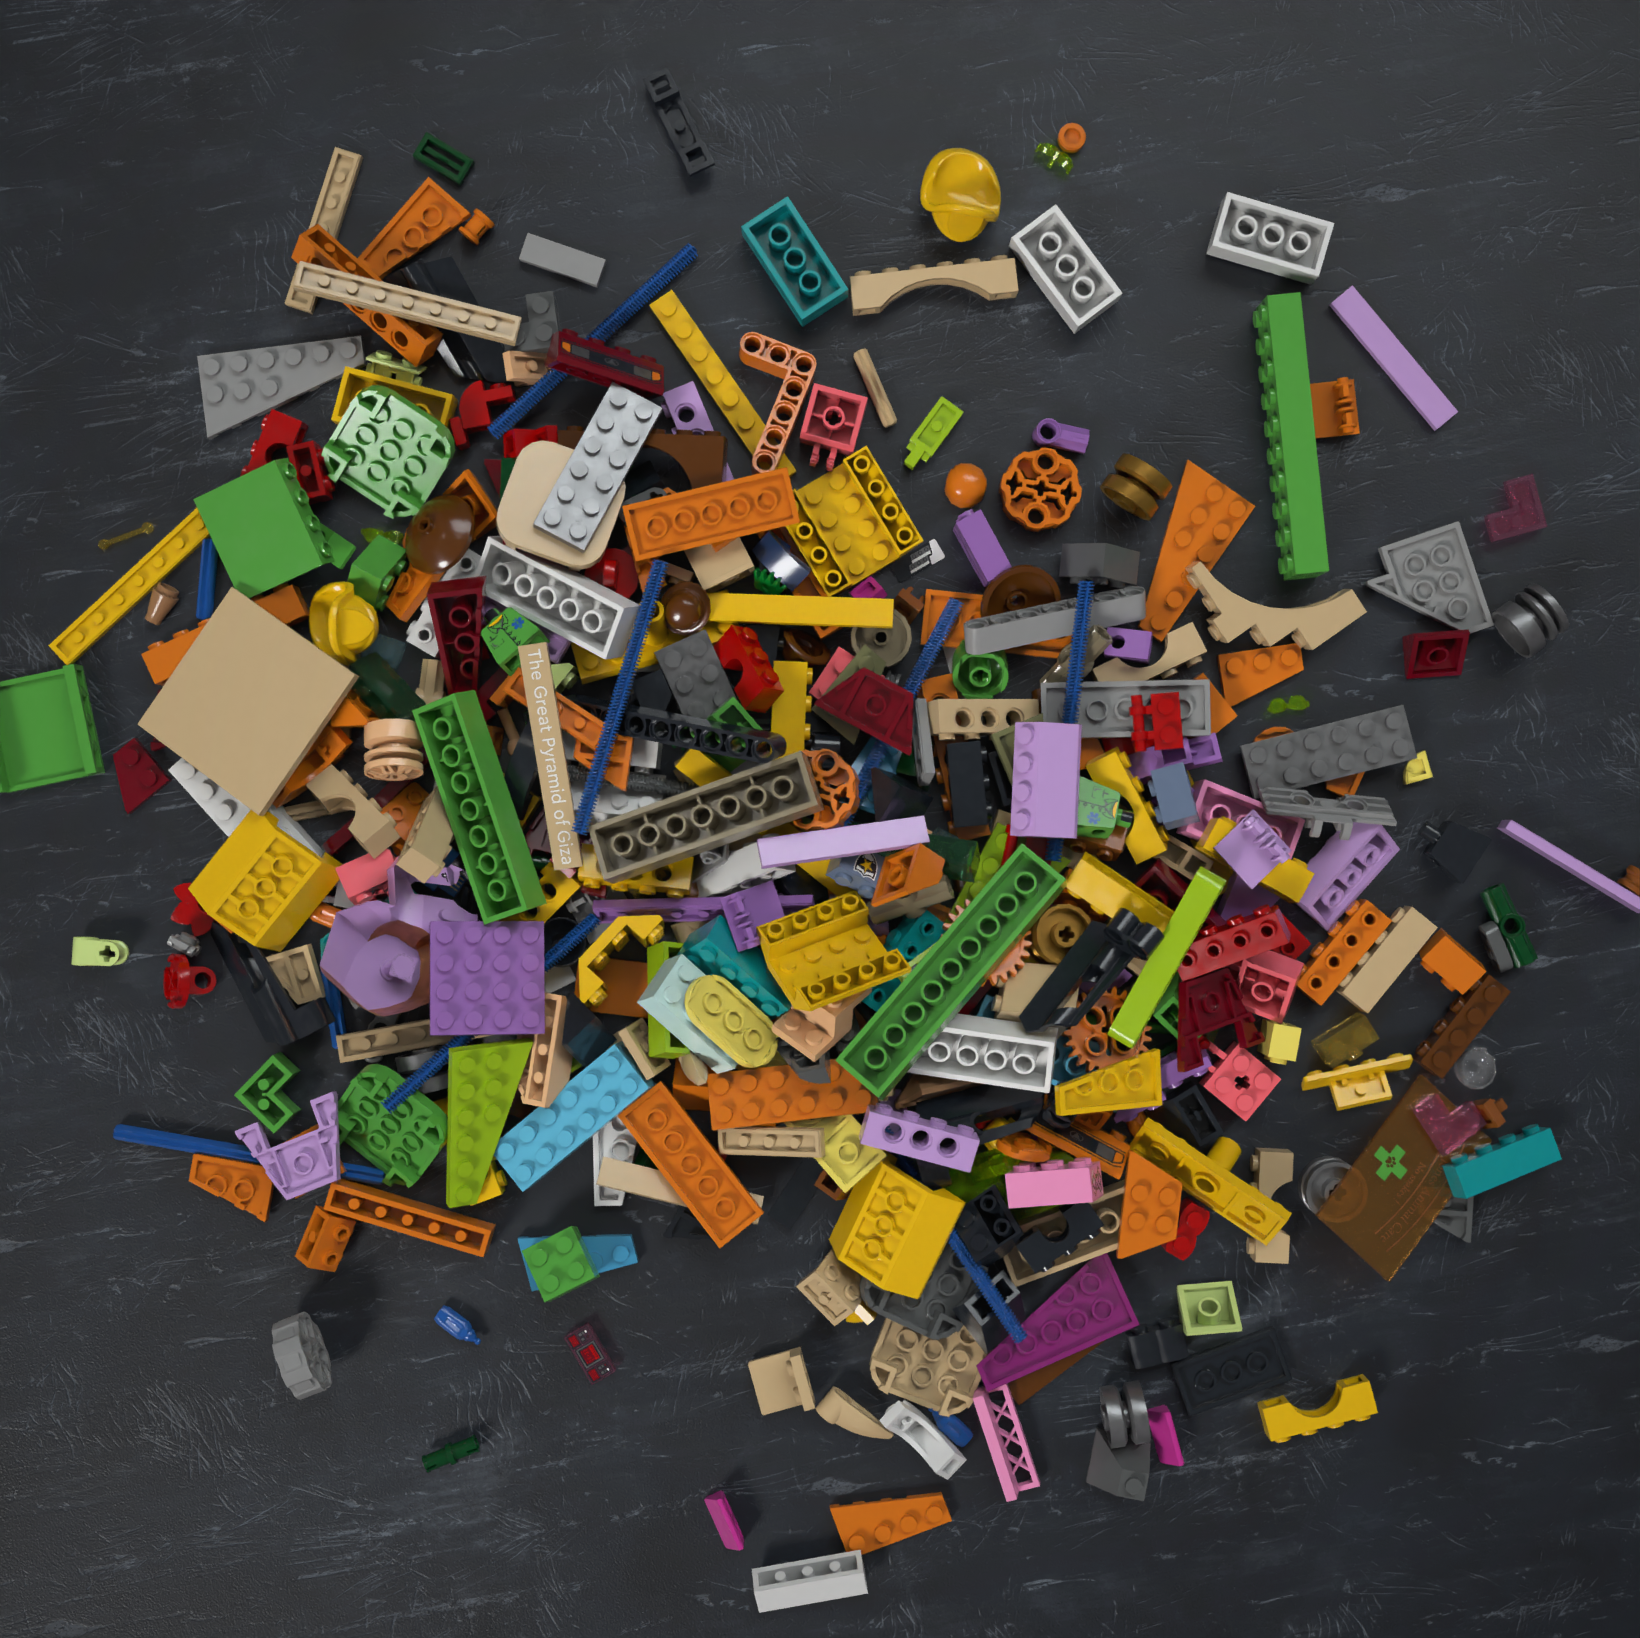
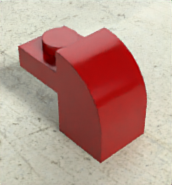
(476, 404)
(517, 439)

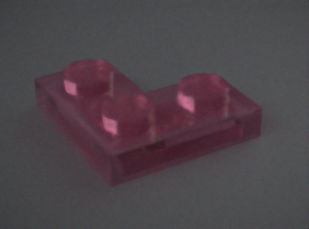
(1524, 512)
(1446, 1128)

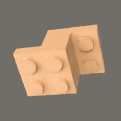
(819, 1029)

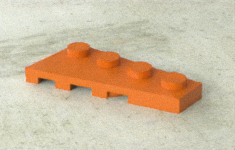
(415, 226)

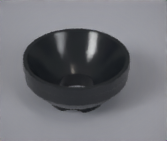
(563, 926)

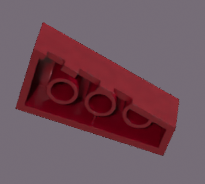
(458, 619)

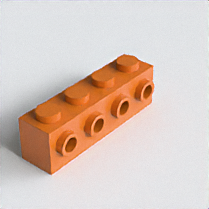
(1341, 950)

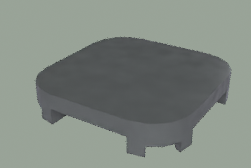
(933, 1311)

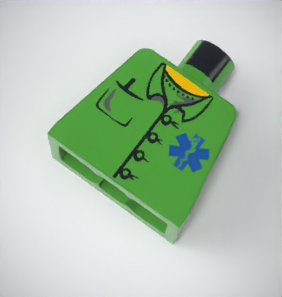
(506, 633)
(1099, 810)

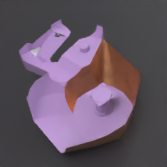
(383, 949)

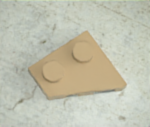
(298, 973)

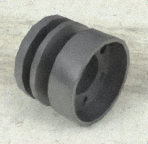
(1530, 620)

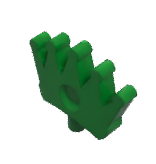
(766, 583)

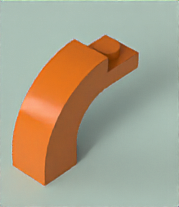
(325, 751)

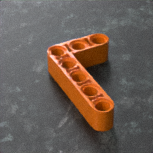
(784, 403)

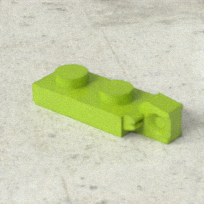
(932, 432)

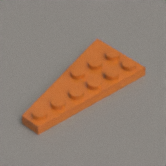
(1198, 529)

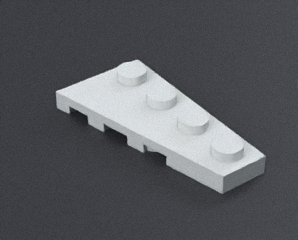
(615, 1143)

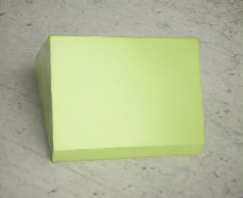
(1208, 1308)

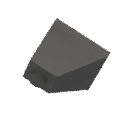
(1121, 1469)

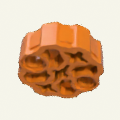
(1028, 464)
(838, 775)

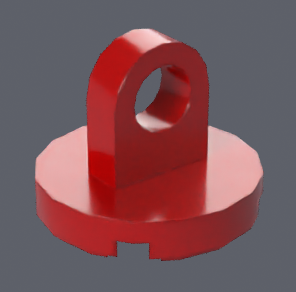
(615, 572)
(180, 981)

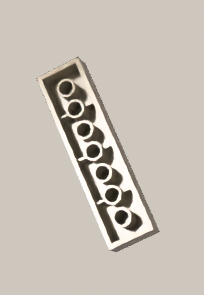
(706, 817)

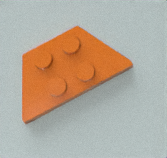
(1148, 1207)

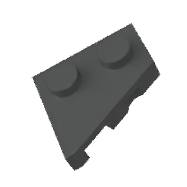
(1457, 1217)

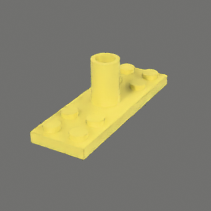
(844, 1155)

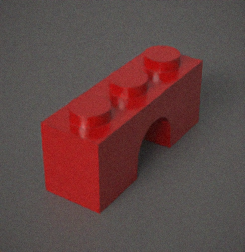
(277, 433)
(742, 652)

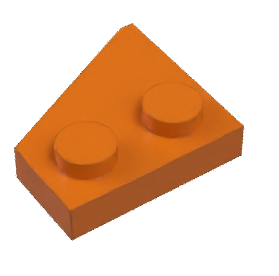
(619, 763)

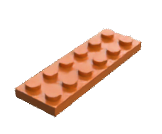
(711, 514)
(935, 603)
(780, 1096)
(690, 1164)

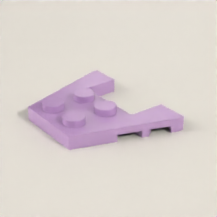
(305, 1160)

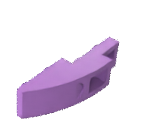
(1195, 754)
(1169, 1078)

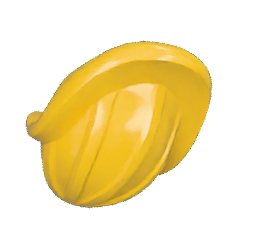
(960, 193)
(342, 622)

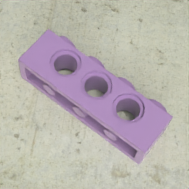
(687, 398)
(957, 1156)

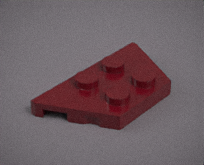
(874, 707)

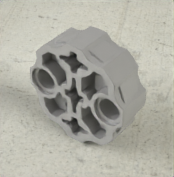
(301, 1355)

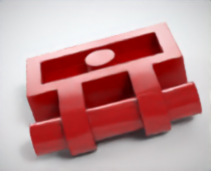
(1165, 721)

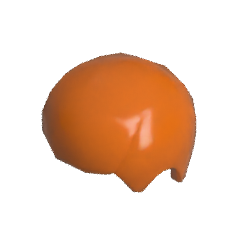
(965, 485)

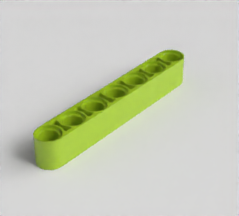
(1167, 957)

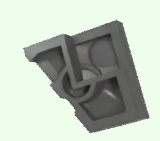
(804, 1067)

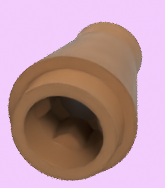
(161, 602)

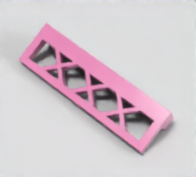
(997, 1446)

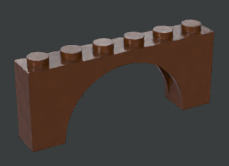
(700, 455)

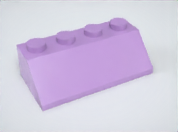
(1045, 780)
(1345, 870)

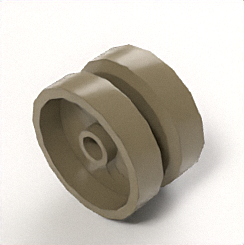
(896, 644)

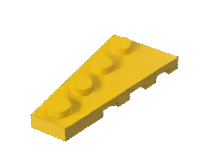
(1115, 1087)

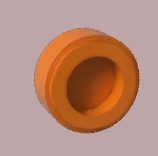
(1071, 137)

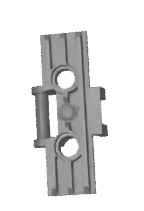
(1315, 811)

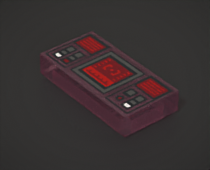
(590, 1353)

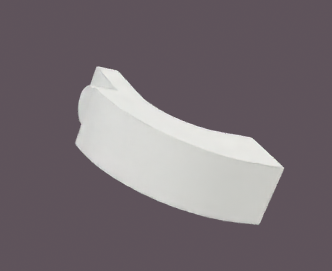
(924, 1437)

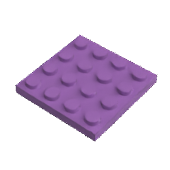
(487, 978)

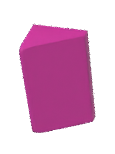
(1165, 1436)
(725, 1521)

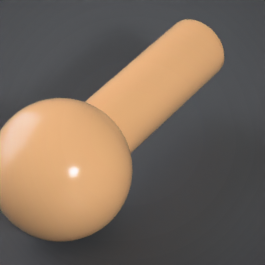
(510, 729)

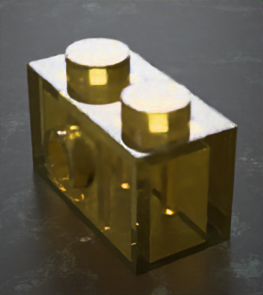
(1345, 1040)

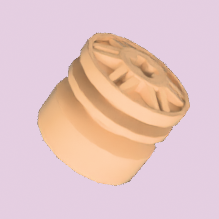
(393, 750)

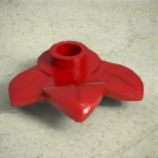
(190, 911)

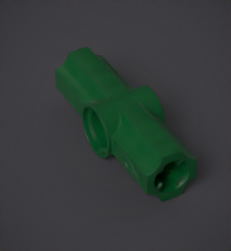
(1500, 909)

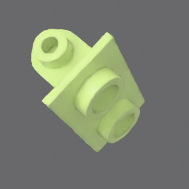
(385, 365)

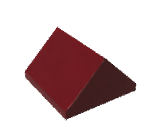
(1435, 653)

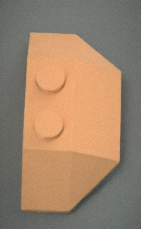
(548, 1061)

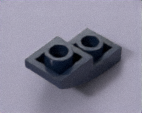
(777, 558)

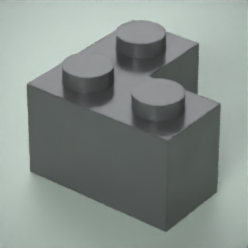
(542, 324)
(1099, 563)

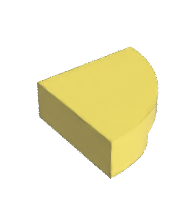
(1417, 769)

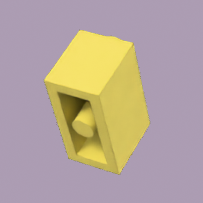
(1280, 1041)

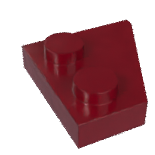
(138, 775)

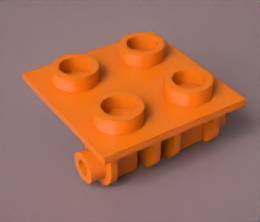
(1334, 408)

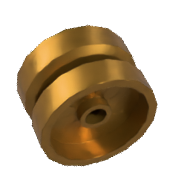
(1136, 486)
(1057, 920)

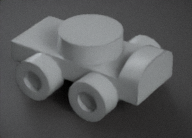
(185, 943)

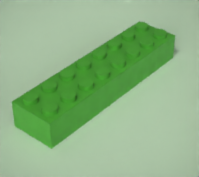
(479, 806)

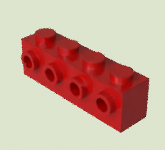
(1235, 941)

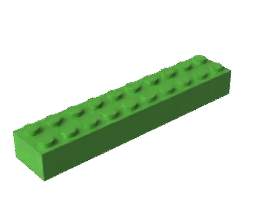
(1291, 437)
(952, 972)

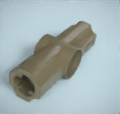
(1097, 642)
(912, 904)

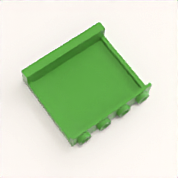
(264, 528)
(47, 730)

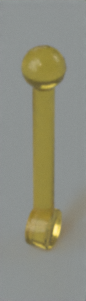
(146, 527)

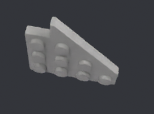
(1435, 578)

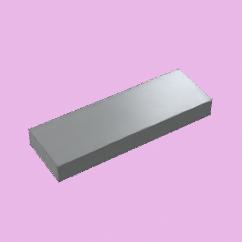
(562, 260)
(922, 743)

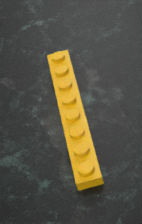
(713, 375)

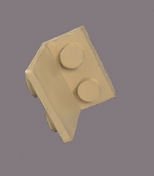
(636, 1041)
(832, 1288)
(782, 1381)

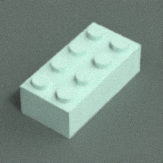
(666, 1003)

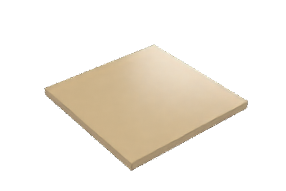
(248, 701)

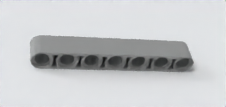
(1051, 620)

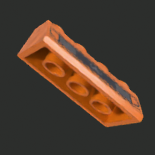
(1085, 1142)

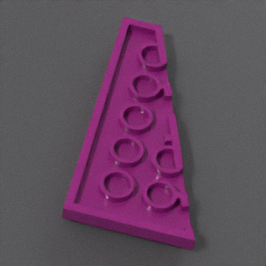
(1072, 1319)

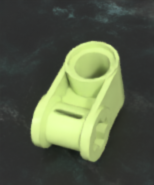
(95, 951)

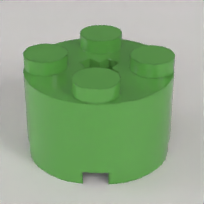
(980, 674)

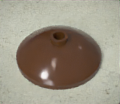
(439, 534)
(1028, 582)

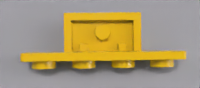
(1359, 1083)

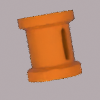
(476, 227)

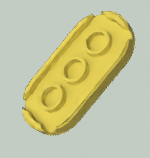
(731, 1021)

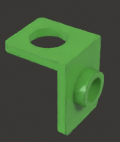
(341, 547)

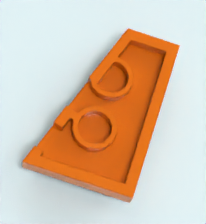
(1255, 670)
(235, 1181)

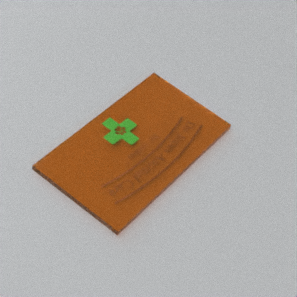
(1394, 1186)

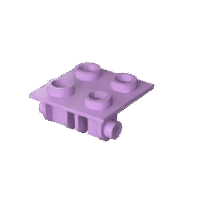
(1252, 849)

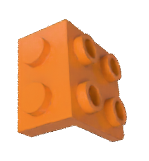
(404, 811)

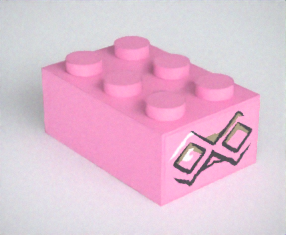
(1054, 1183)

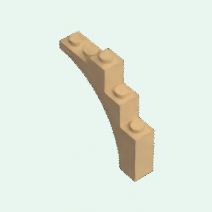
(1309, 623)

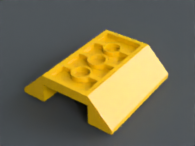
(851, 523)
(264, 882)
(645, 928)
(827, 953)
(895, 1229)

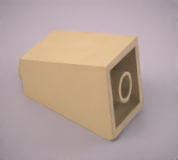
(722, 567)
(1021, 989)

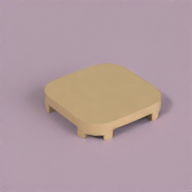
(525, 494)
(927, 1370)

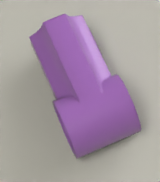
(1064, 436)

